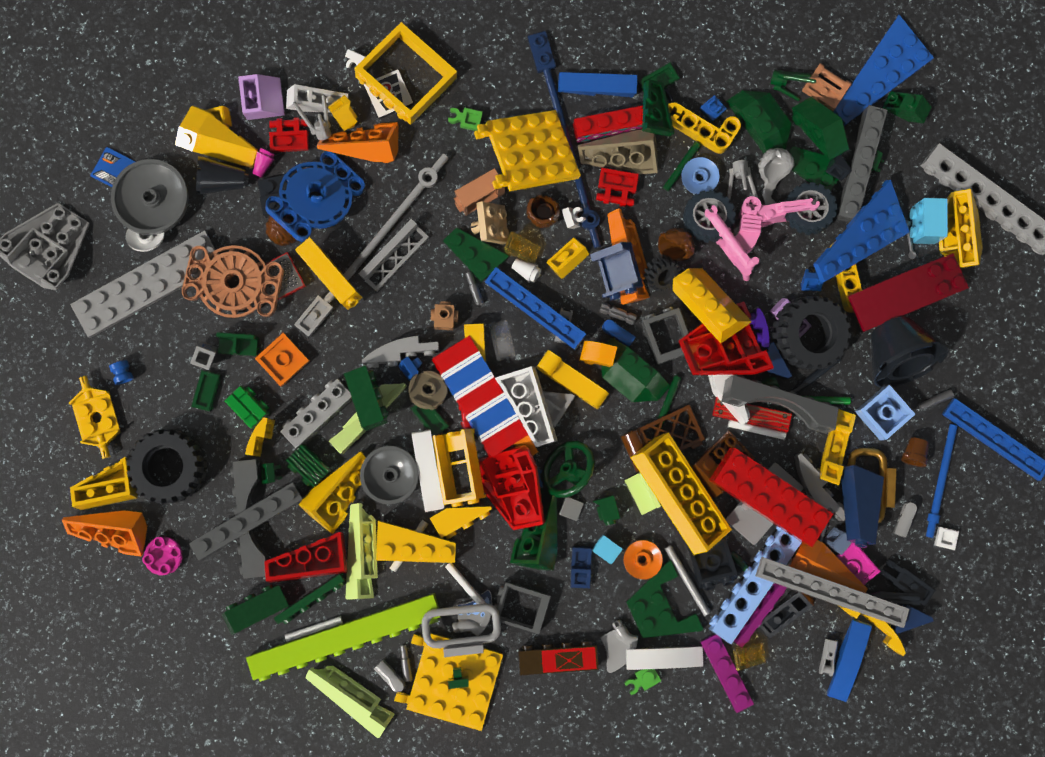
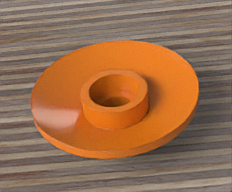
(650, 566)

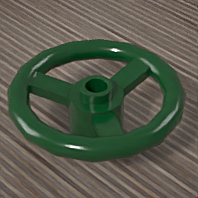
(569, 470)

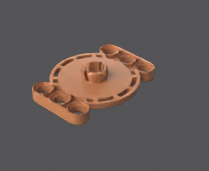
(225, 266)

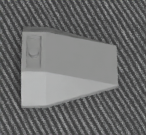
(45, 245)

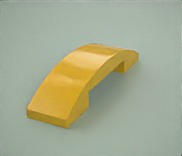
(835, 448)
(890, 640)

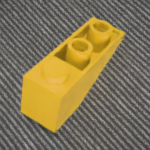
(453, 518)

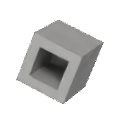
(203, 355)

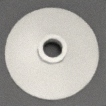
(139, 243)

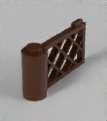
(636, 439)

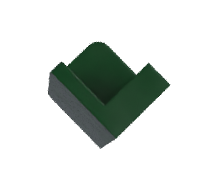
(238, 344)

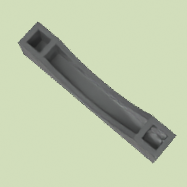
(866, 147)
(815, 414)
(246, 478)
(246, 521)

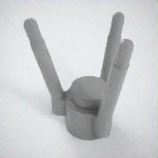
(321, 127)
(741, 171)

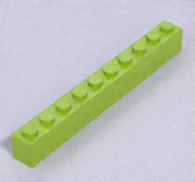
(341, 637)

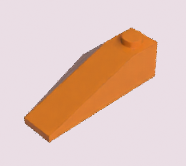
(118, 529)

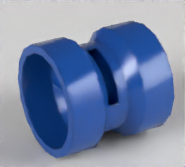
(121, 373)

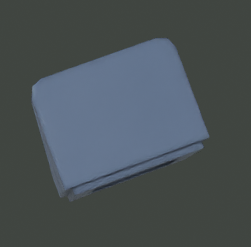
(837, 540)

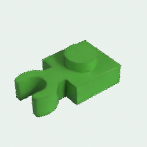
(469, 118)
(645, 678)

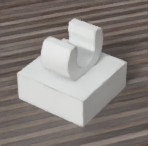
(354, 58)
(571, 218)

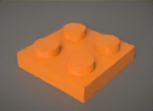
(282, 359)

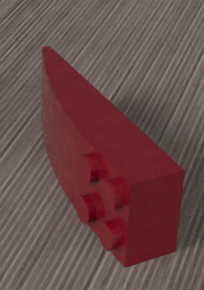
(908, 292)

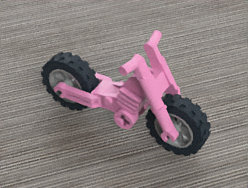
(753, 218)

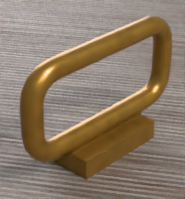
(889, 475)

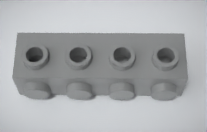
(317, 413)

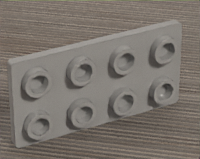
(750, 523)

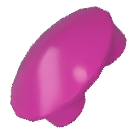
(162, 556)

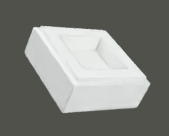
(946, 538)

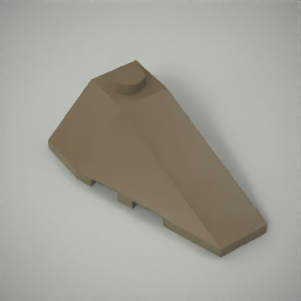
(627, 151)

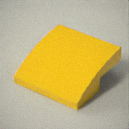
(262, 430)

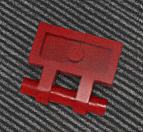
(288, 140)
(617, 181)

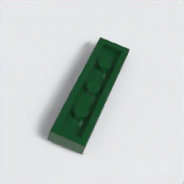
(304, 604)

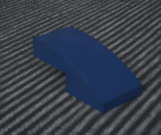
(581, 567)

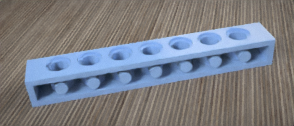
(740, 590)

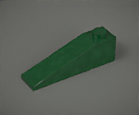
(539, 543)

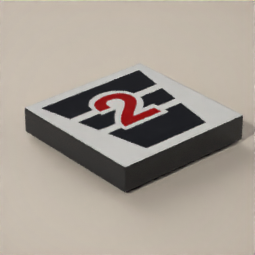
(394, 84)

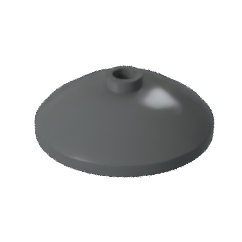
(375, 472)

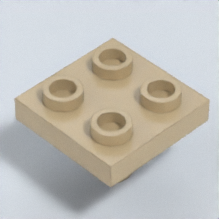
(491, 223)

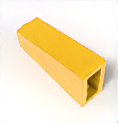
(328, 273)

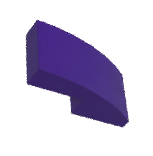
(759, 323)

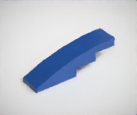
(850, 659)

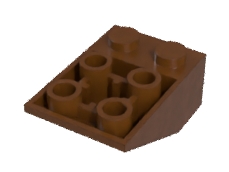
(710, 459)

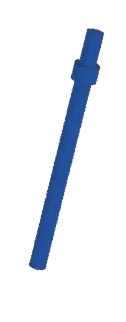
(933, 517)

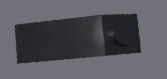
(786, 611)

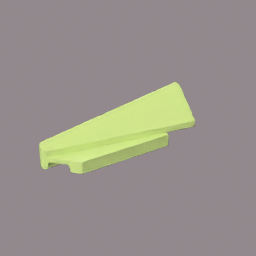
(352, 429)
(361, 554)
(352, 698)

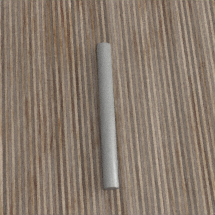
(687, 580)

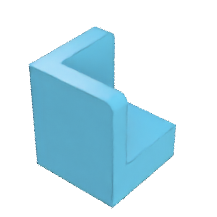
(606, 549)

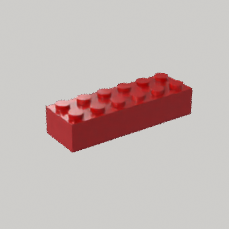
(771, 497)

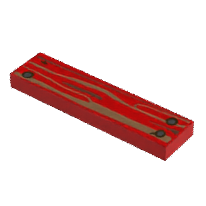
(758, 416)

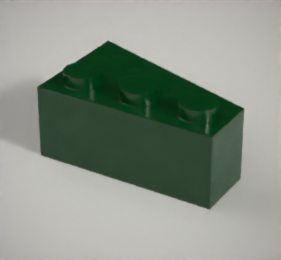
(821, 127)
(366, 397)
(254, 609)

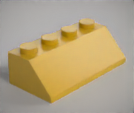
(709, 303)

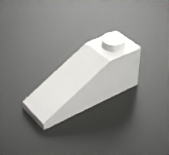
(310, 98)

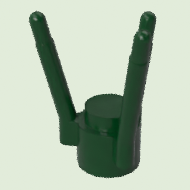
(780, 78)

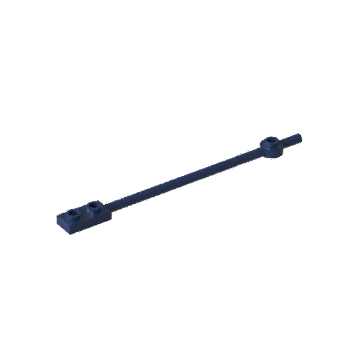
(545, 63)

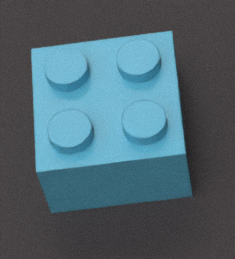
(929, 221)

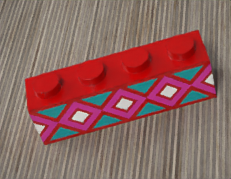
(608, 124)

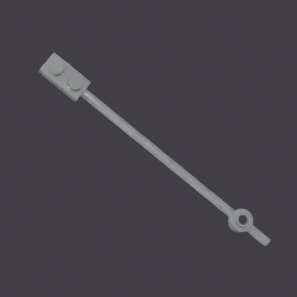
(321, 308)

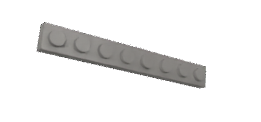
(832, 592)

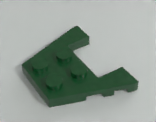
(653, 611)

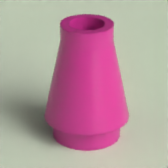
(262, 162)

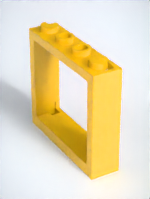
(424, 51)

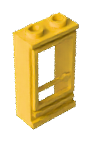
(452, 442)

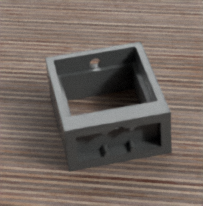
(652, 318)
(536, 627)

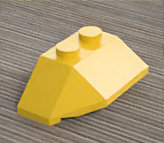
(963, 229)

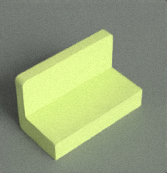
(642, 493)

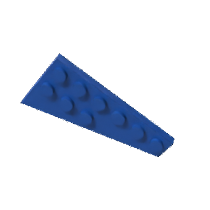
(891, 63)
(866, 233)

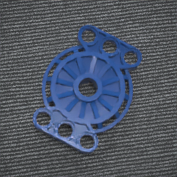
(318, 210)

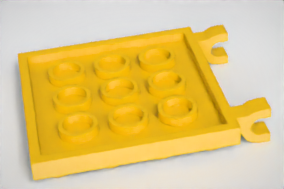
(530, 150)
(459, 705)

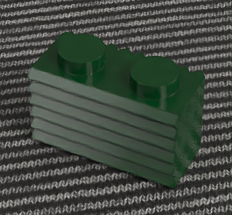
(308, 465)

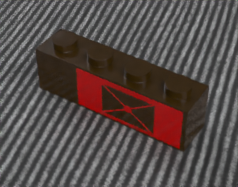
(558, 658)

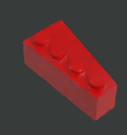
(316, 559)

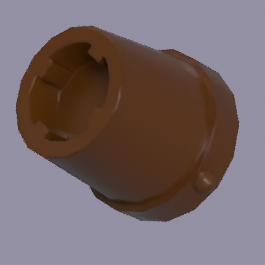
(916, 452)

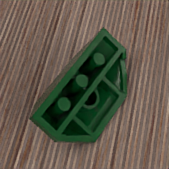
(761, 118)
(633, 376)

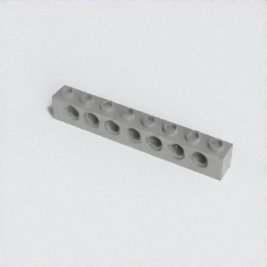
(986, 188)

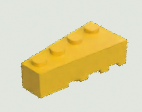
(404, 544)

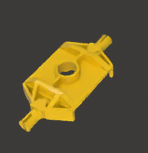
(88, 403)

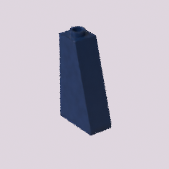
(861, 504)

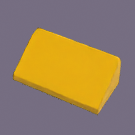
(568, 258)

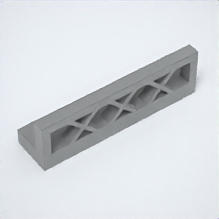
(387, 251)

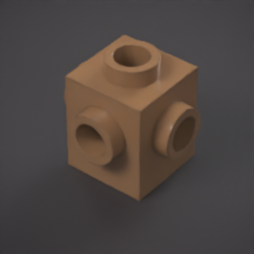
(444, 323)

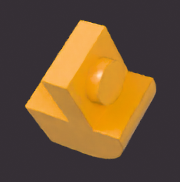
(598, 353)

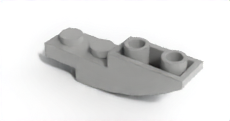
(392, 352)
(813, 486)

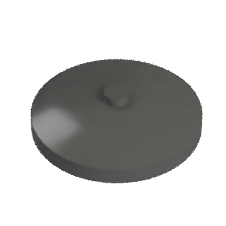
(149, 197)

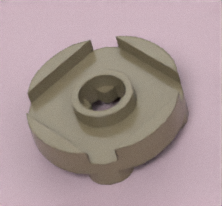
(418, 395)

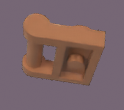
(825, 92)

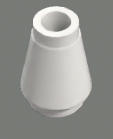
(527, 270)

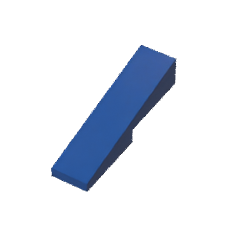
(594, 84)

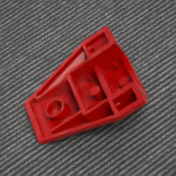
(734, 356)
(513, 486)

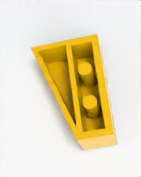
(104, 488)

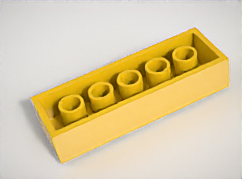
(681, 493)

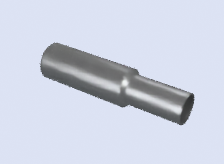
(474, 289)
(937, 399)
(405, 662)

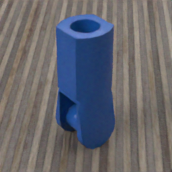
(618, 332)

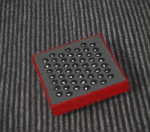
(291, 279)

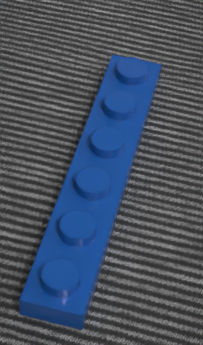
(535, 308)
(995, 439)

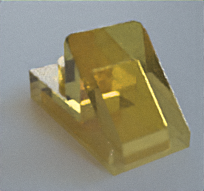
(521, 248)
(748, 656)

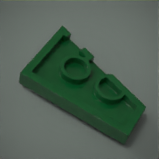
(656, 110)
(812, 167)
(475, 254)

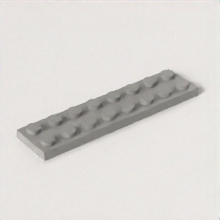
(139, 287)

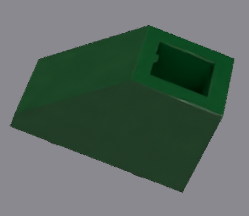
(908, 106)

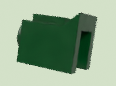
(607, 510)

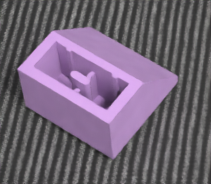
(261, 96)

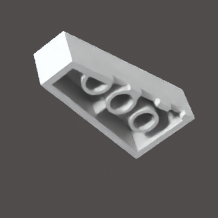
(529, 404)

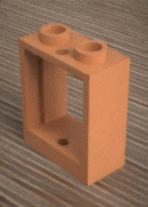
(477, 191)

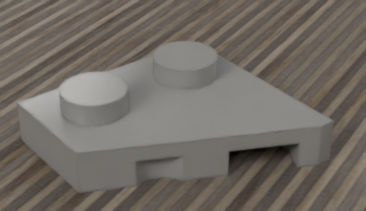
(557, 405)

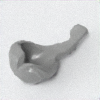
(773, 167)

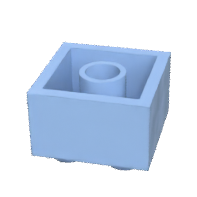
(885, 412)

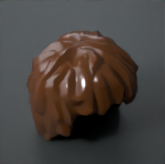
(543, 211)
(278, 234)
(676, 244)

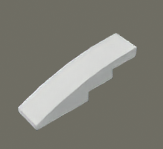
(427, 470)
(664, 658)

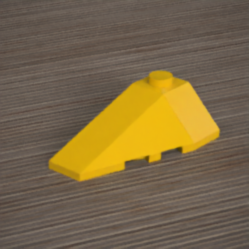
(208, 136)
(332, 496)

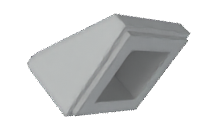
(571, 508)

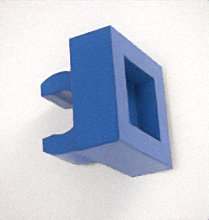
(713, 109)
(811, 282)
(410, 367)

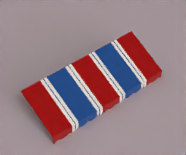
(479, 396)

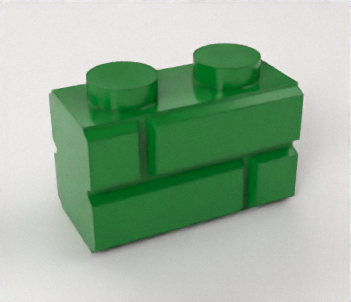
(247, 406)

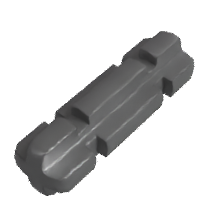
(618, 313)

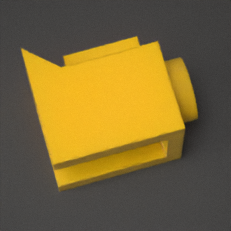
(343, 113)

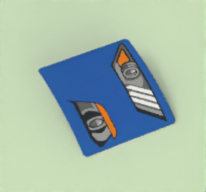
(110, 166)

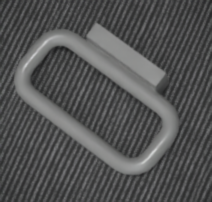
(465, 645)

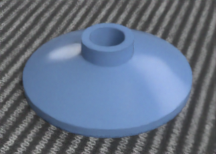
(702, 167)

